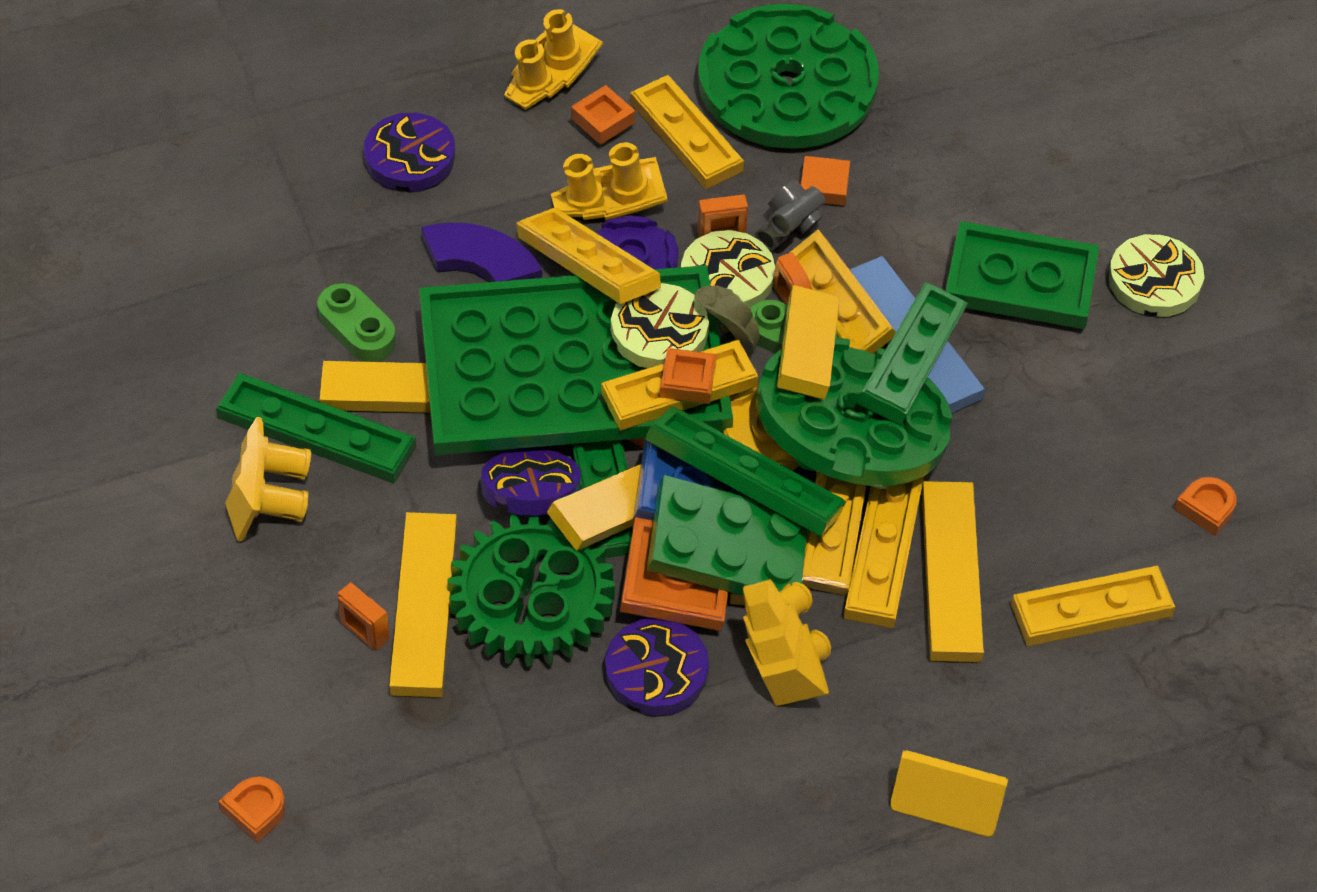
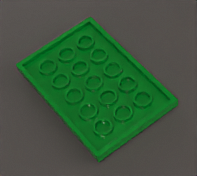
(529, 362)

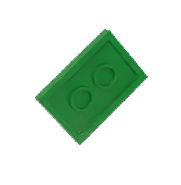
(1023, 274)
(722, 539)

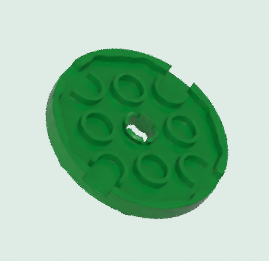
(820, 105)
(850, 443)

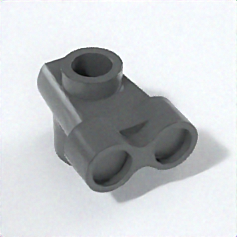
(793, 210)

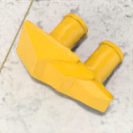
(550, 60)
(613, 189)
(251, 494)
(782, 645)

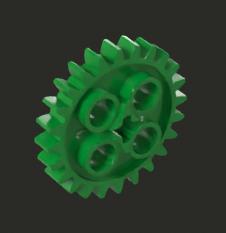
(487, 577)

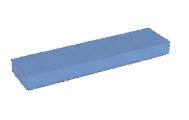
(894, 300)

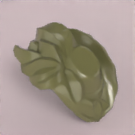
(733, 314)

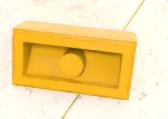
(948, 793)

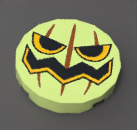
(735, 263)
(1156, 275)
(658, 322)

